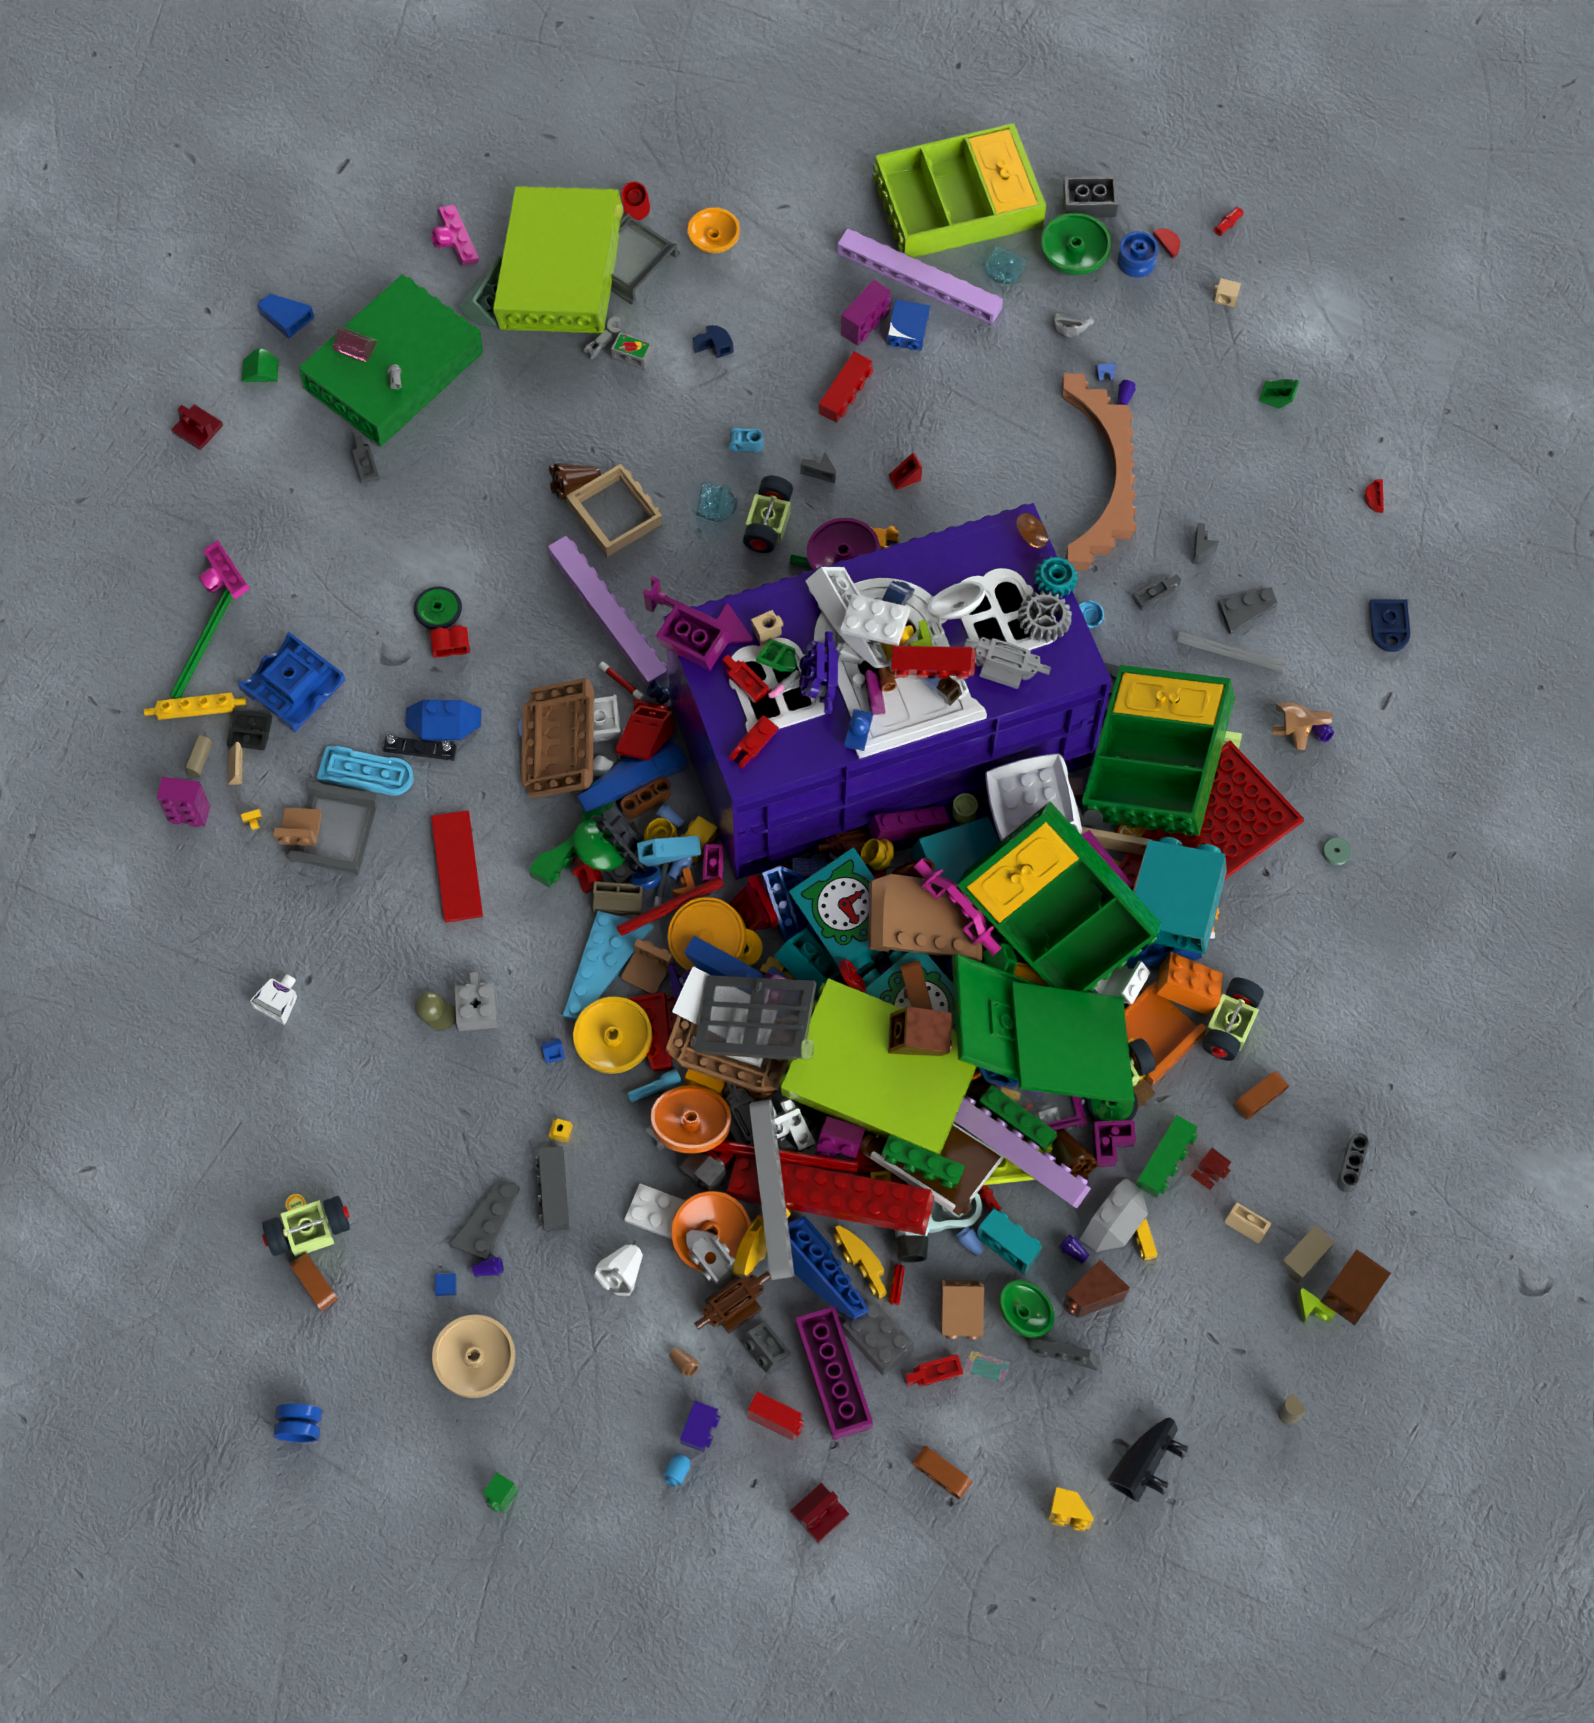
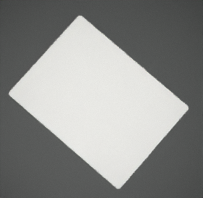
(691, 996)

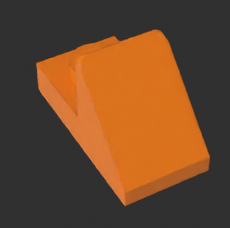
(686, 882)

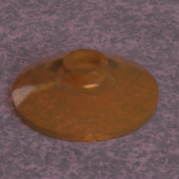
(1032, 530)

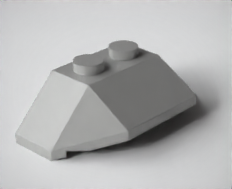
(1116, 1218)

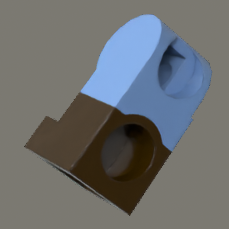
(945, 688)

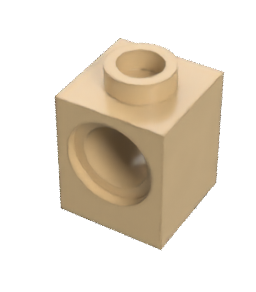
(1226, 292)
(761, 632)

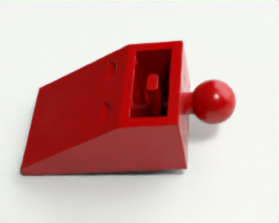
(646, 732)

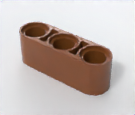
(650, 790)
(916, 985)
(1261, 1095)
(313, 1281)
(942, 1472)

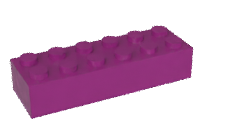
(834, 1373)

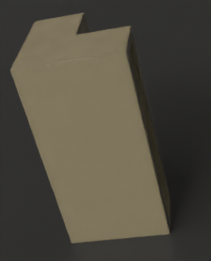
(618, 898)
(1307, 1253)

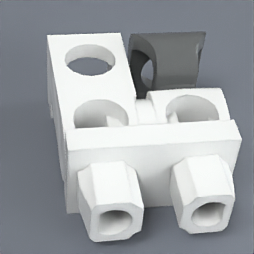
(791, 1121)

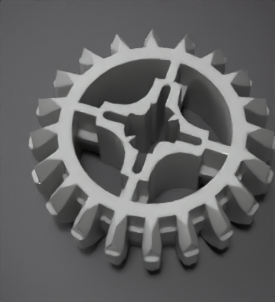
(1045, 623)

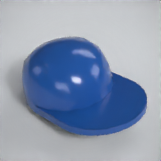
(649, 879)

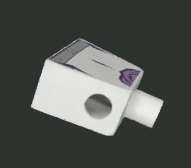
(276, 999)

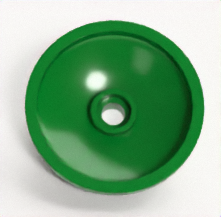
(594, 848)
(1026, 1308)

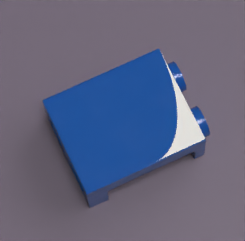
(908, 325)

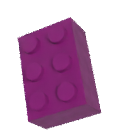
(865, 313)
(693, 637)
(183, 801)

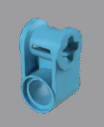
(745, 440)

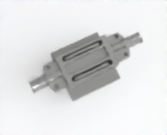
(1005, 661)

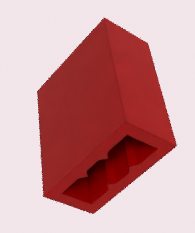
(775, 1416)

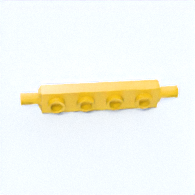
(195, 706)

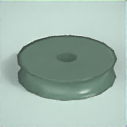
(1336, 844)

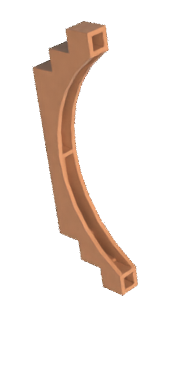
(1115, 428)

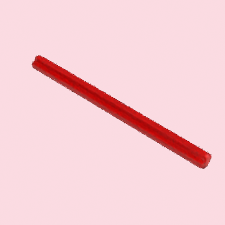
(793, 1157)

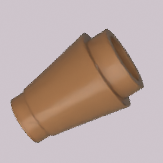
(685, 1363)

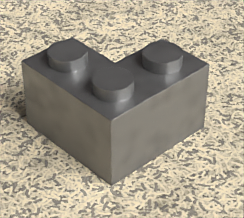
(704, 1171)

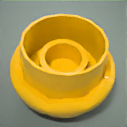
(660, 829)
(877, 854)

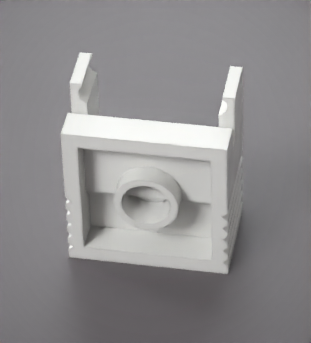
(606, 719)

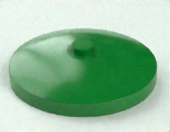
(1075, 243)

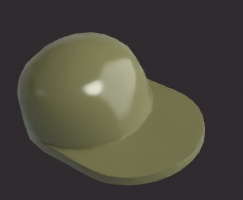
(435, 1010)

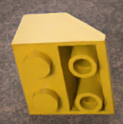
(1069, 1509)

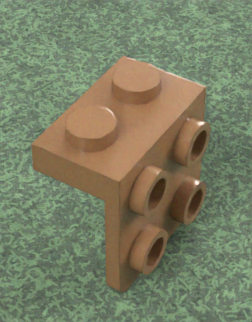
(299, 827)
(647, 966)

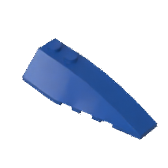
(632, 775)
(821, 1271)

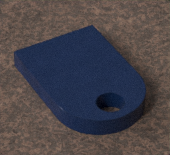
(1390, 621)

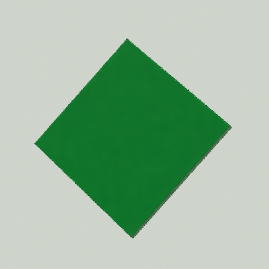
(985, 1016)
(1071, 1043)

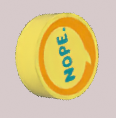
(295, 1201)

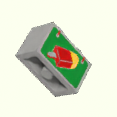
(632, 350)

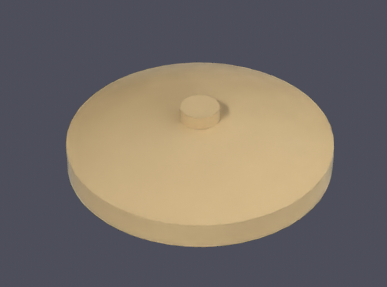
(473, 1356)

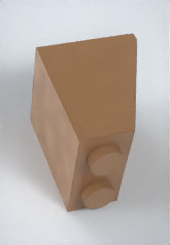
(962, 1308)

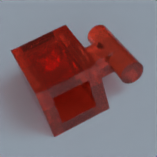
(1213, 1166)

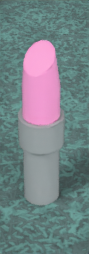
(785, 684)

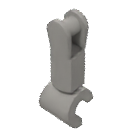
(613, 325)

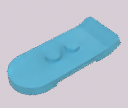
(365, 771)

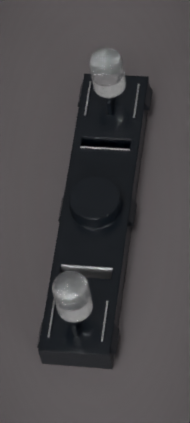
(420, 748)

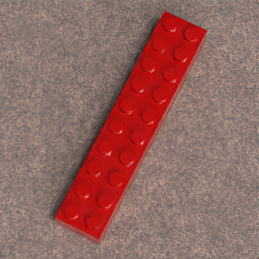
(840, 1195)

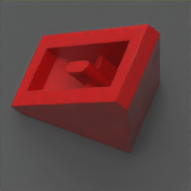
(907, 472)

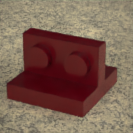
(196, 426)
(750, 909)
(819, 1512)

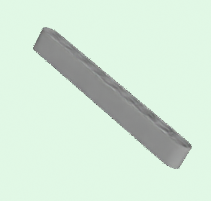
(771, 1190)

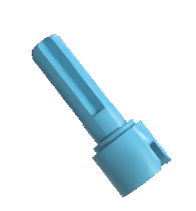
(667, 1082)

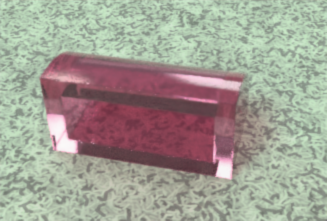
(354, 344)

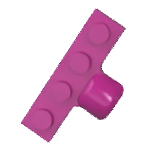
(454, 235)
(222, 572)

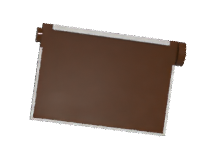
(959, 1147)

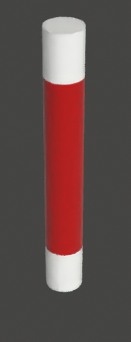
(623, 682)

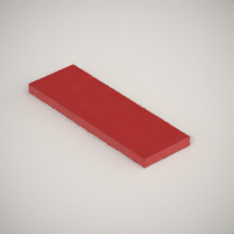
(457, 866)

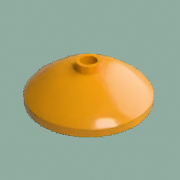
(713, 223)

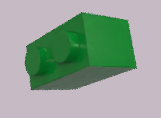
(499, 1493)

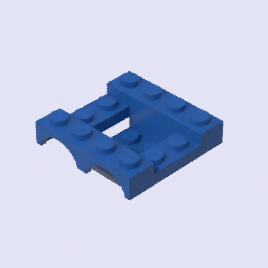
(307, 688)

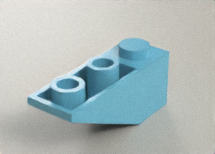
(668, 849)

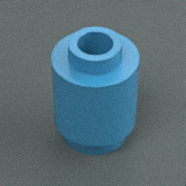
(676, 1470)

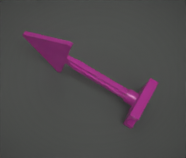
(726, 619)

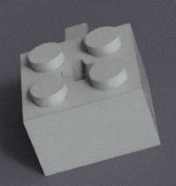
(477, 995)

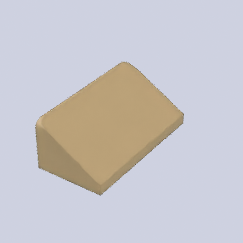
(235, 762)
(1247, 1223)

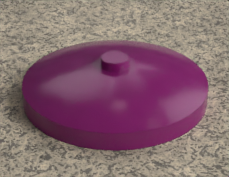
(839, 541)

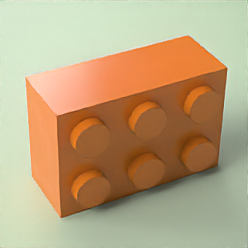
(1189, 983)

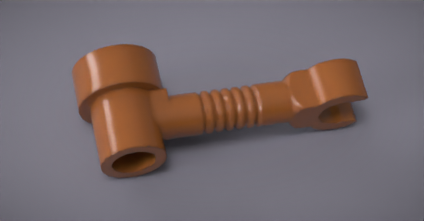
(887, 679)

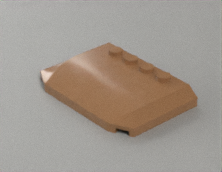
(558, 738)
(914, 921)
(723, 1067)

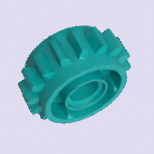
(1056, 567)

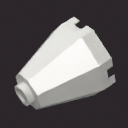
(620, 1270)

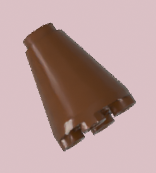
(570, 477)
(1073, 1154)

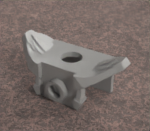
(703, 1242)

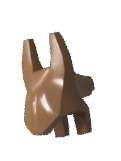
(1299, 722)

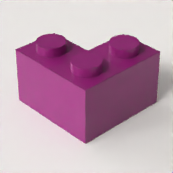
(1108, 1136)
(839, 1138)

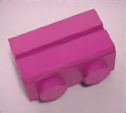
(712, 862)

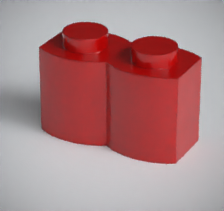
(450, 641)

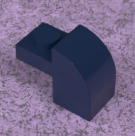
(714, 338)
(898, 593)

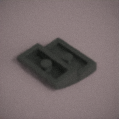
(250, 729)

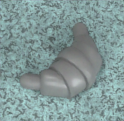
(1071, 327)

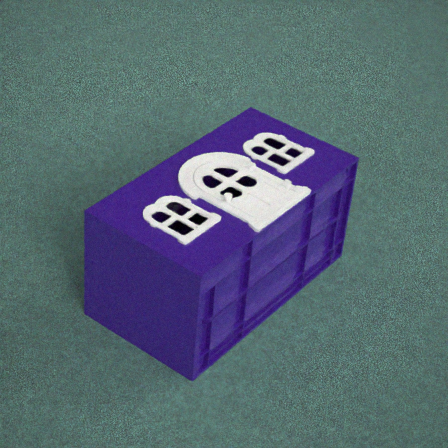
(921, 748)

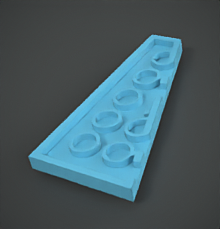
(602, 961)

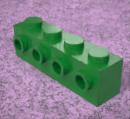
(922, 1161)

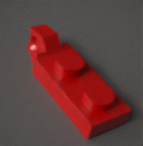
(745, 679)
(935, 1371)

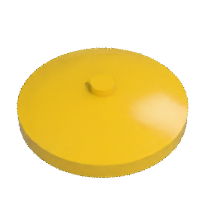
(612, 1035)

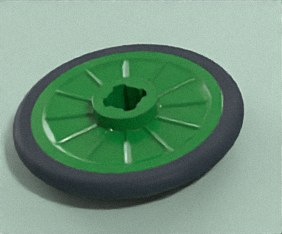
(439, 596)
(1102, 1111)

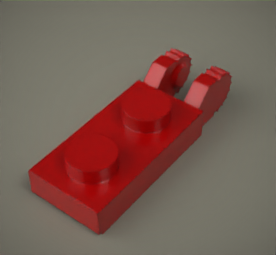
(754, 740)
(764, 900)

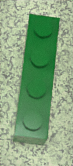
(1018, 1118)
(1166, 1156)

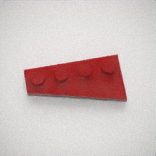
(657, 1011)

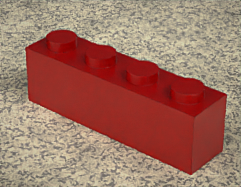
(845, 387)
(933, 661)

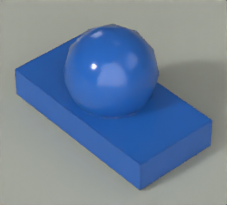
(858, 730)

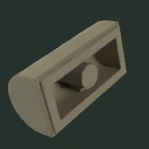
(198, 756)
(1291, 1410)

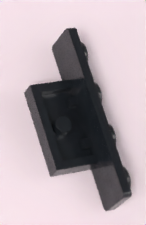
(623, 838)

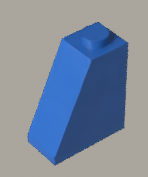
(285, 314)

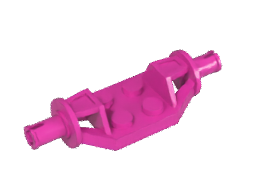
(958, 896)

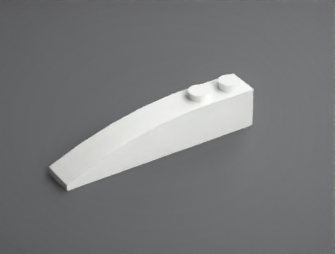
(833, 592)

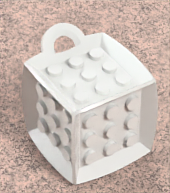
(1025, 787)

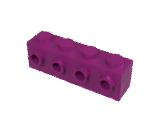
(909, 824)

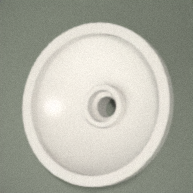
(956, 600)

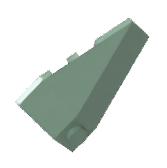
(480, 300)

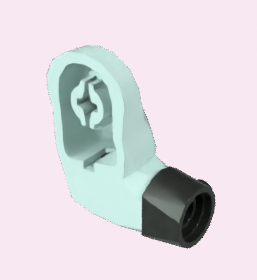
(914, 1247)

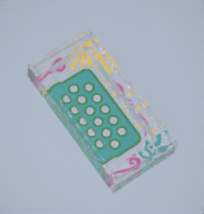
(987, 1366)

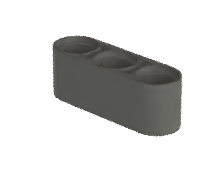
(1357, 1154)

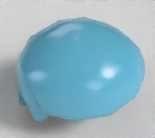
(1092, 613)

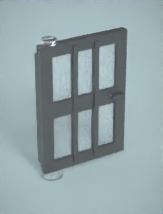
(756, 1018)

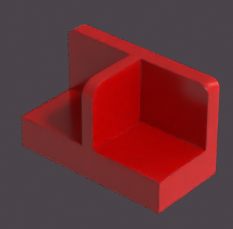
(586, 875)

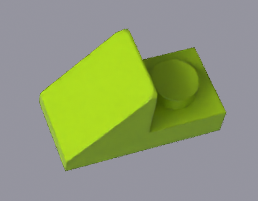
(923, 635)
(1310, 1303)

